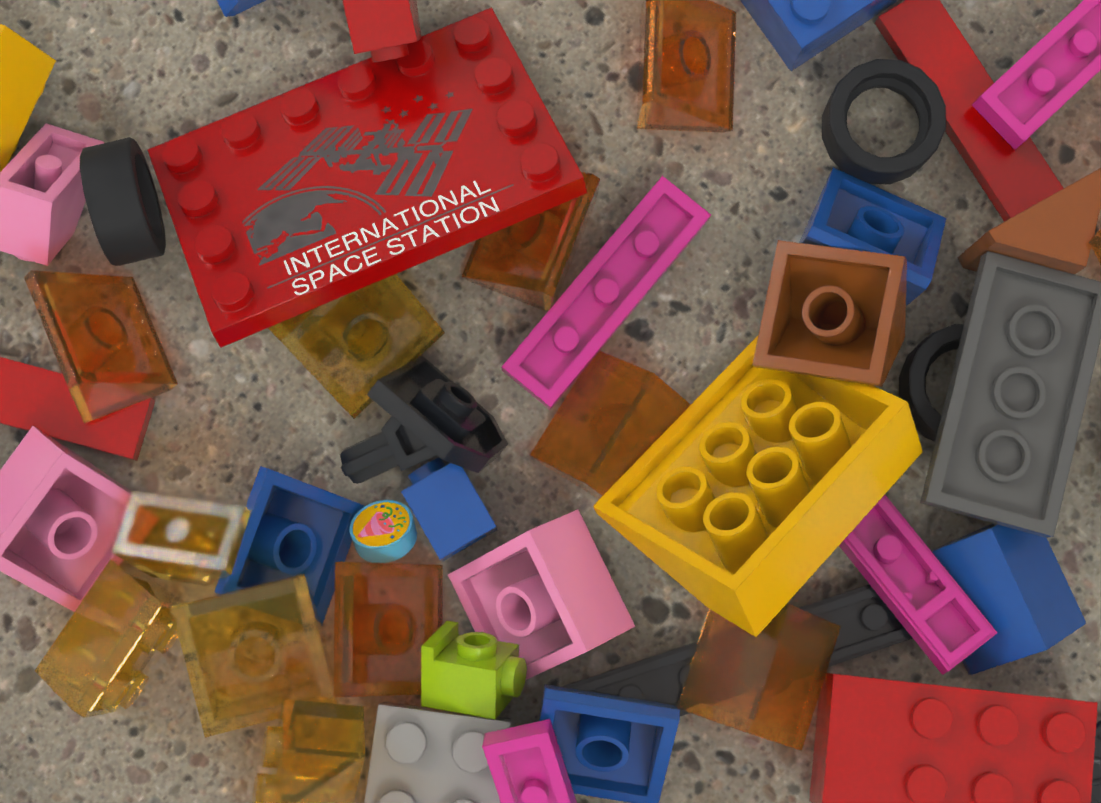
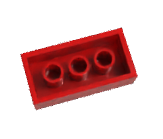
(948, 744)

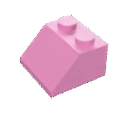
(57, 519)
(544, 594)

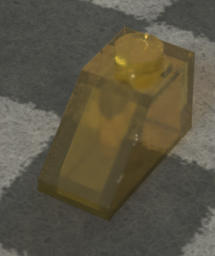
(180, 537)

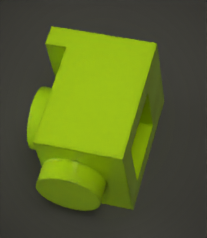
(470, 672)

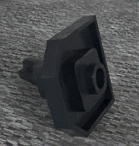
(426, 420)

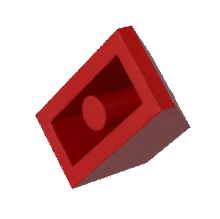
(382, 27)

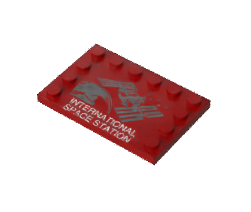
(361, 176)

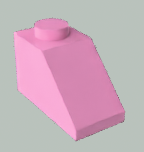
(42, 195)

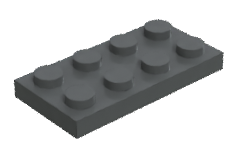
(1016, 395)

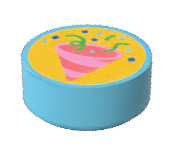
(383, 531)

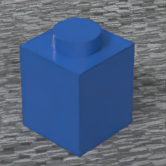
(447, 508)

